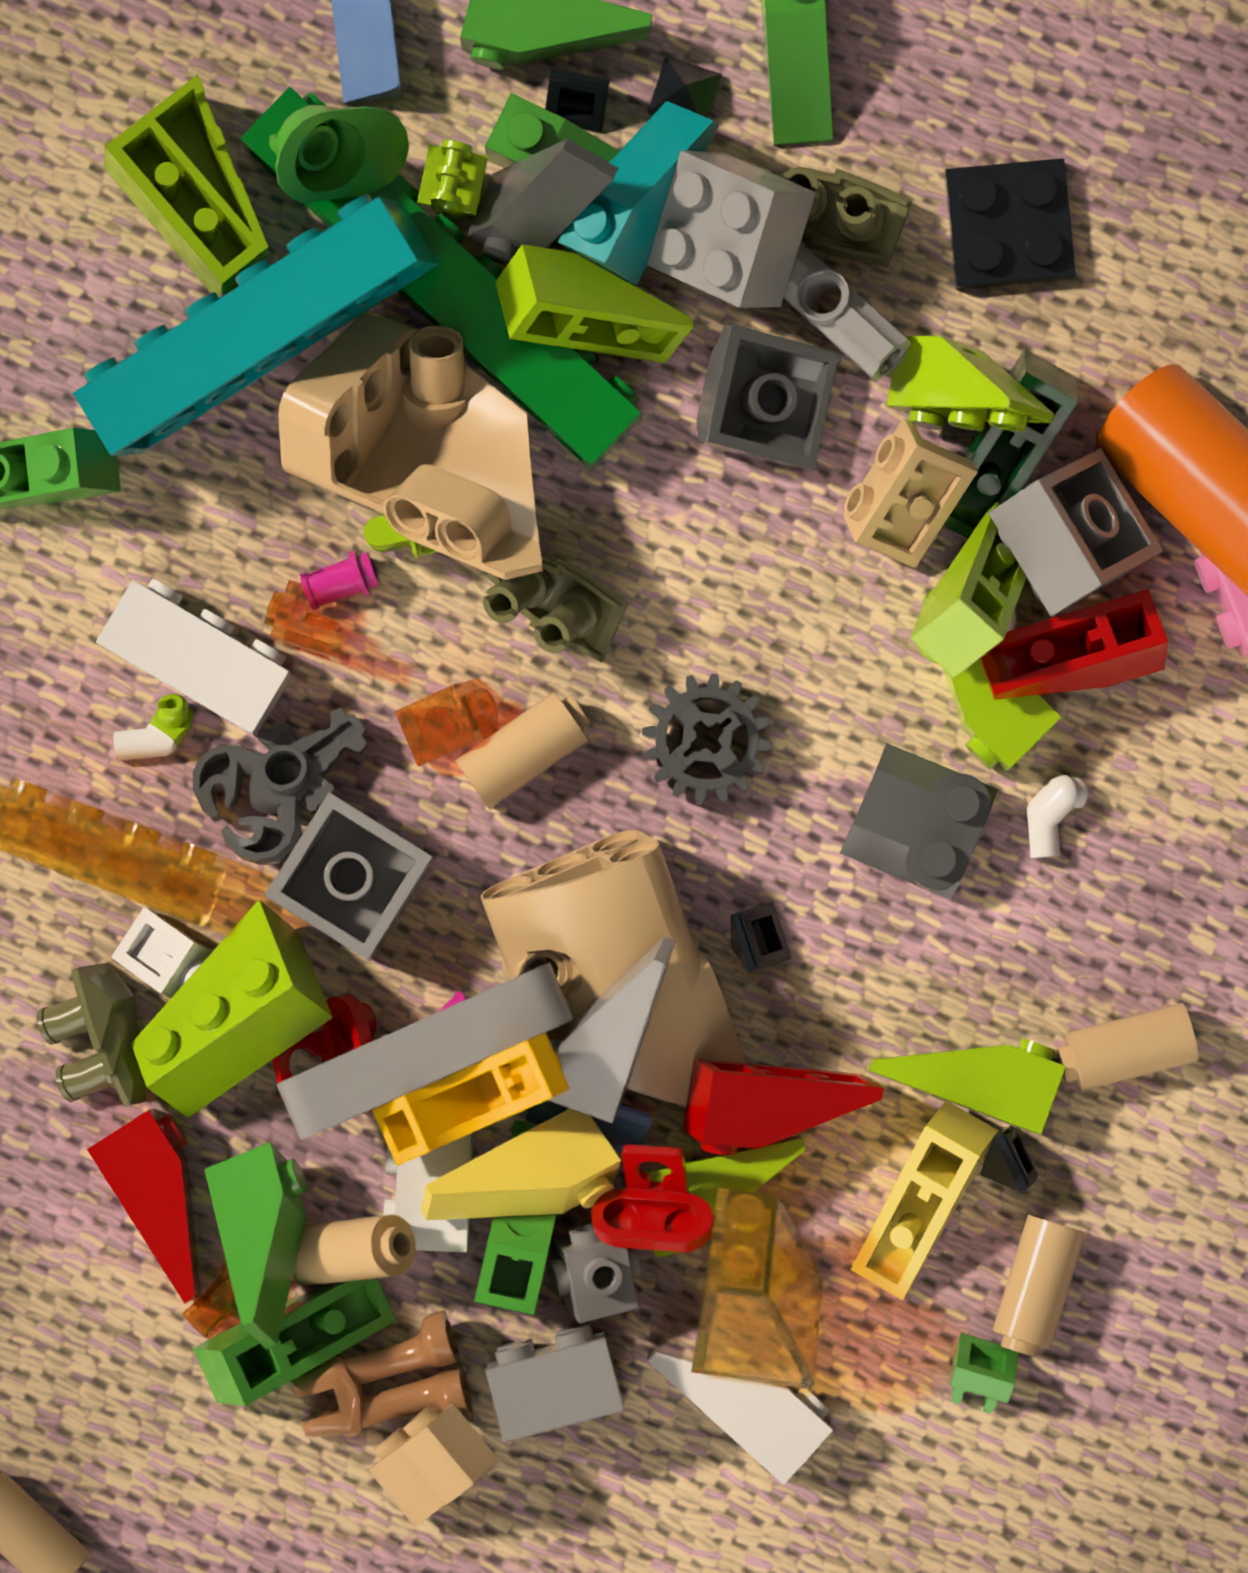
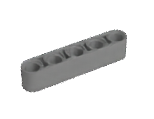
(425, 1051)

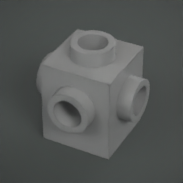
(593, 1275)

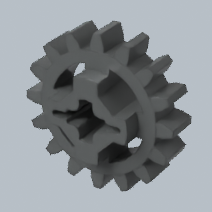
(689, 717)

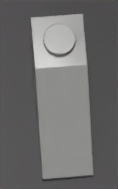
(608, 1036)

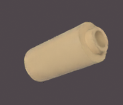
(524, 748)
(1129, 1047)
(355, 1250)
(1038, 1285)
(33, 1537)

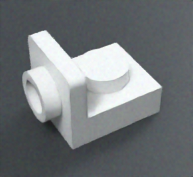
(160, 953)

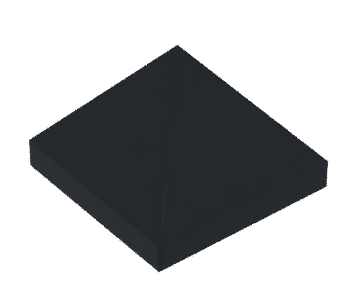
(685, 86)
(578, 98)
(758, 937)
(1009, 1161)

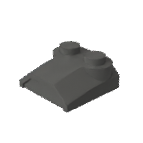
(766, 397)
(919, 821)

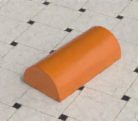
(1186, 462)

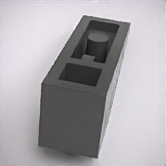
(537, 198)

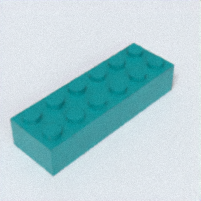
(255, 326)

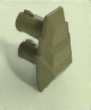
(851, 215)
(563, 607)
(109, 1015)

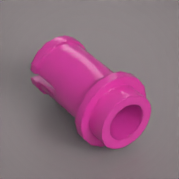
(340, 580)

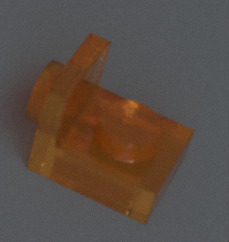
(313, 635)
(448, 720)

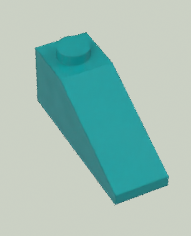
(624, 218)

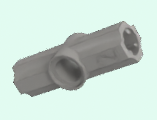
(851, 326)

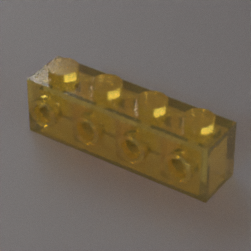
(106, 857)

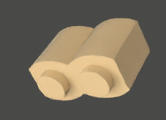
(431, 1462)

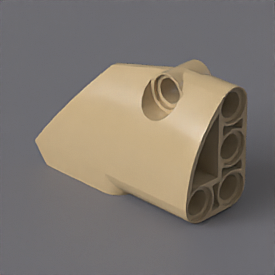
(417, 437)
(595, 920)

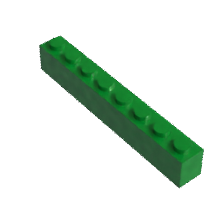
(462, 294)

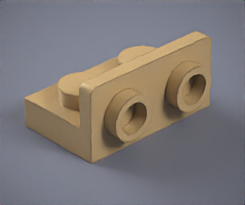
(906, 495)

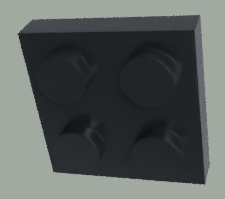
(1009, 224)

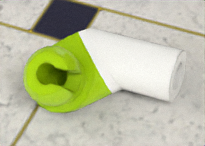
(162, 733)

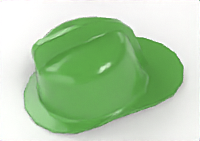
(338, 152)

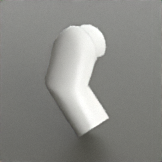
(1048, 809)

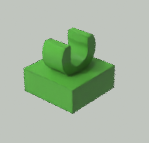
(983, 1370)

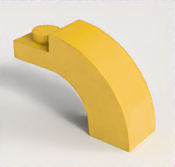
(471, 1099)

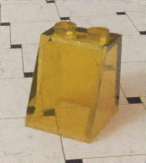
(757, 1295)

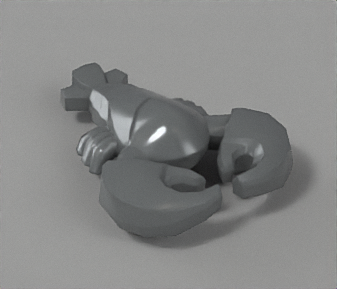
(278, 783)

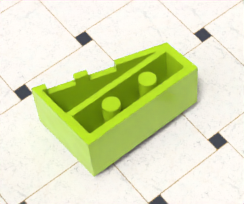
(188, 189)
(232, 1014)

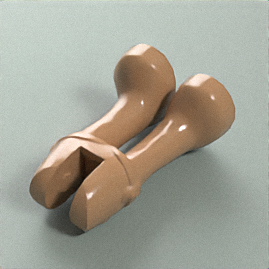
(431, 1347)

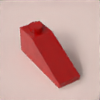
(1079, 650)
(763, 1104)
(153, 1186)

